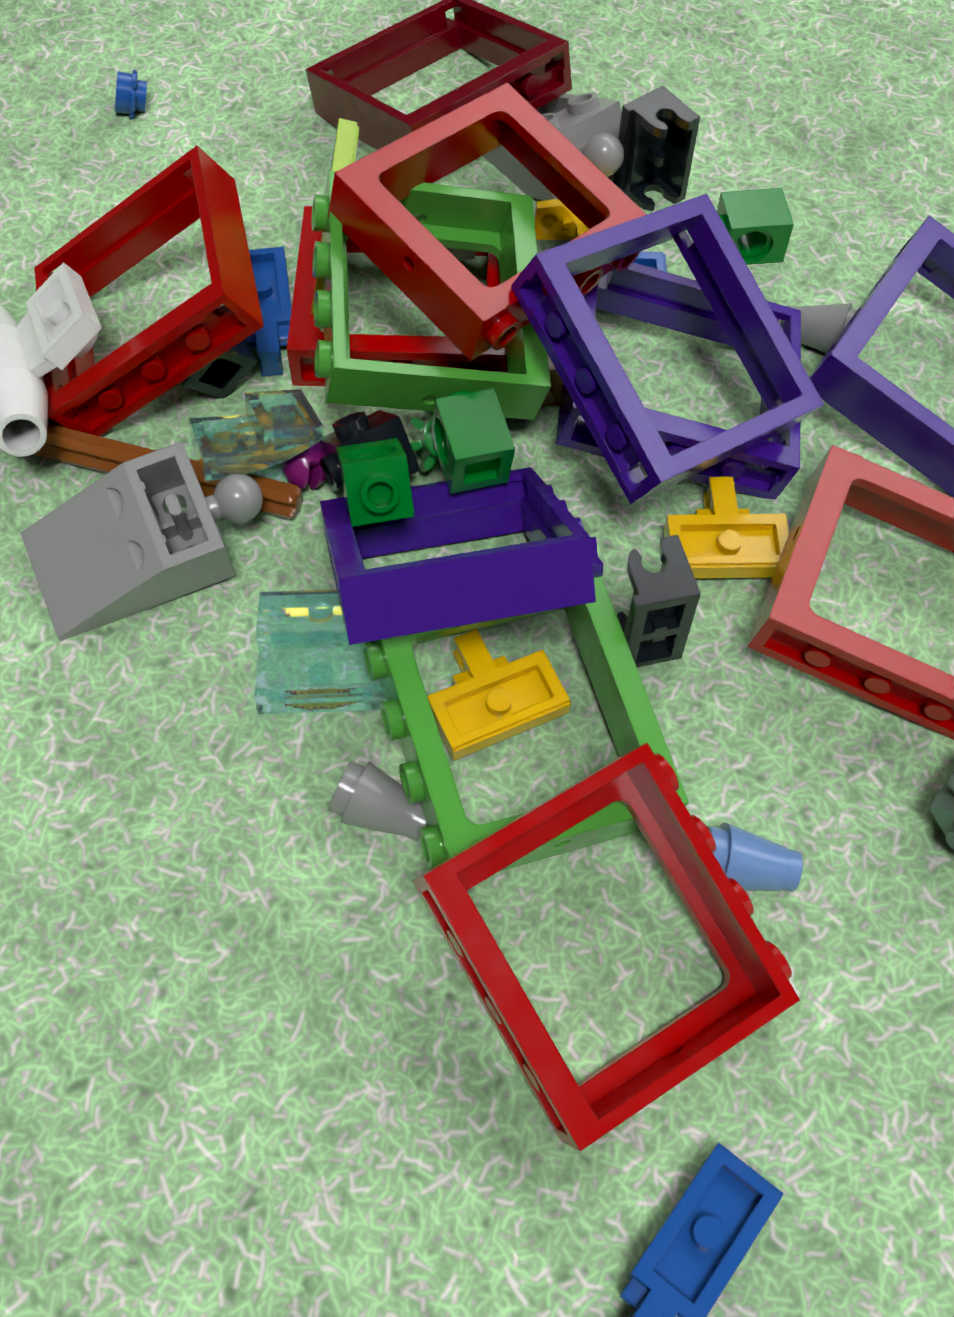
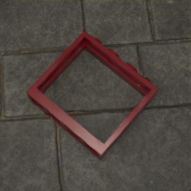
(524, 56)

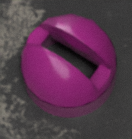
(305, 468)

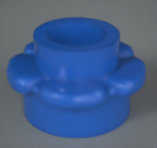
(130, 94)

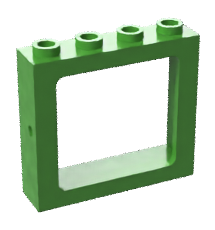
(458, 220)
(427, 772)

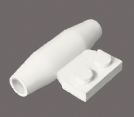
(49, 336)

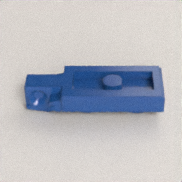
(275, 305)
(701, 1239)

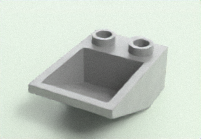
(587, 123)
(122, 553)

